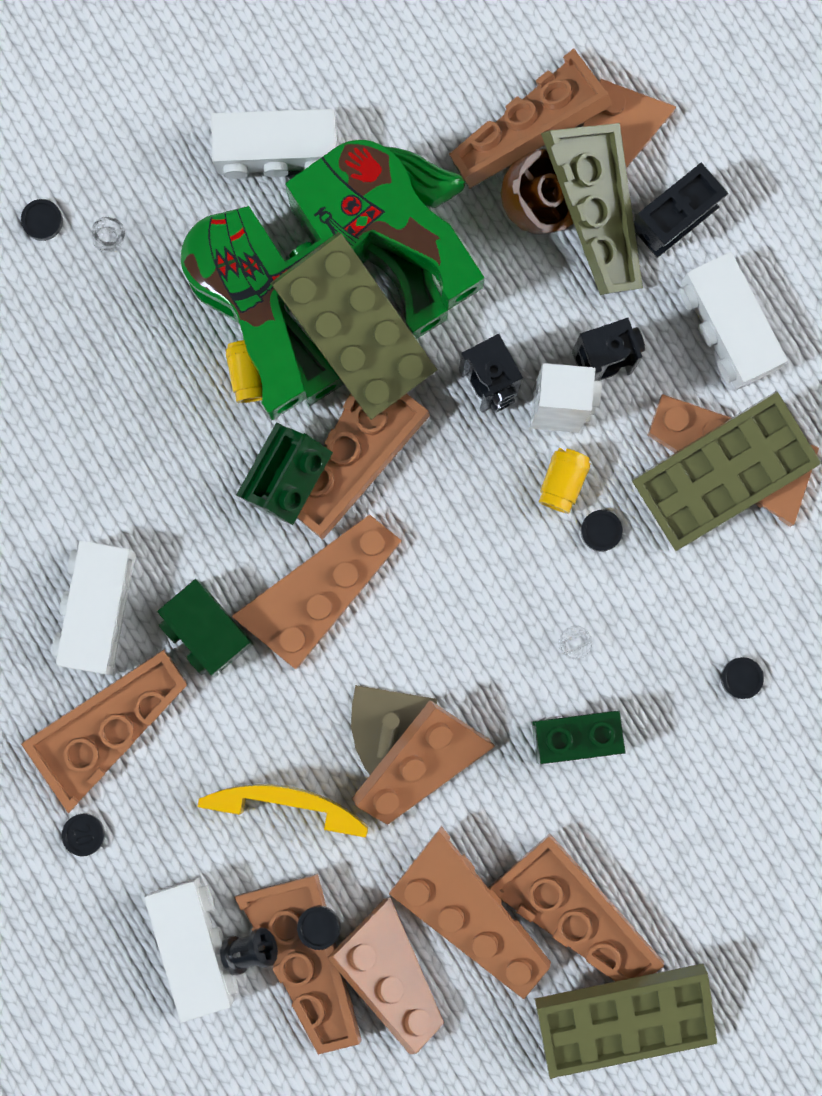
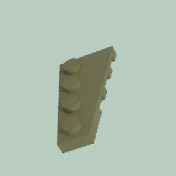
(597, 193)

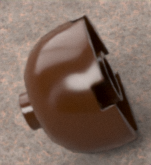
(534, 195)

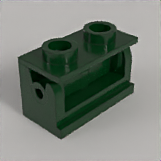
(284, 473)
(203, 628)
(578, 737)

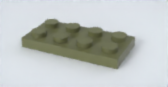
(354, 325)
(726, 471)
(626, 1020)

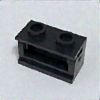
(679, 210)
(610, 349)
(491, 373)

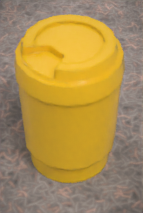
(243, 375)
(564, 480)

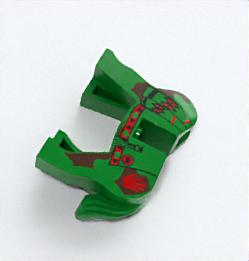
(381, 209)

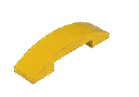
(337, 819)

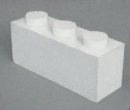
(271, 141)
(732, 321)
(564, 397)
(93, 607)
(191, 949)

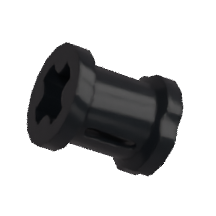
(249, 952)

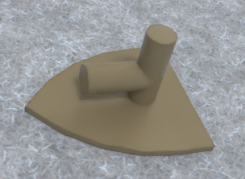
(380, 720)

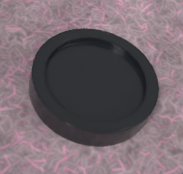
(41, 219)
(601, 530)
(742, 678)
(83, 834)
(318, 927)

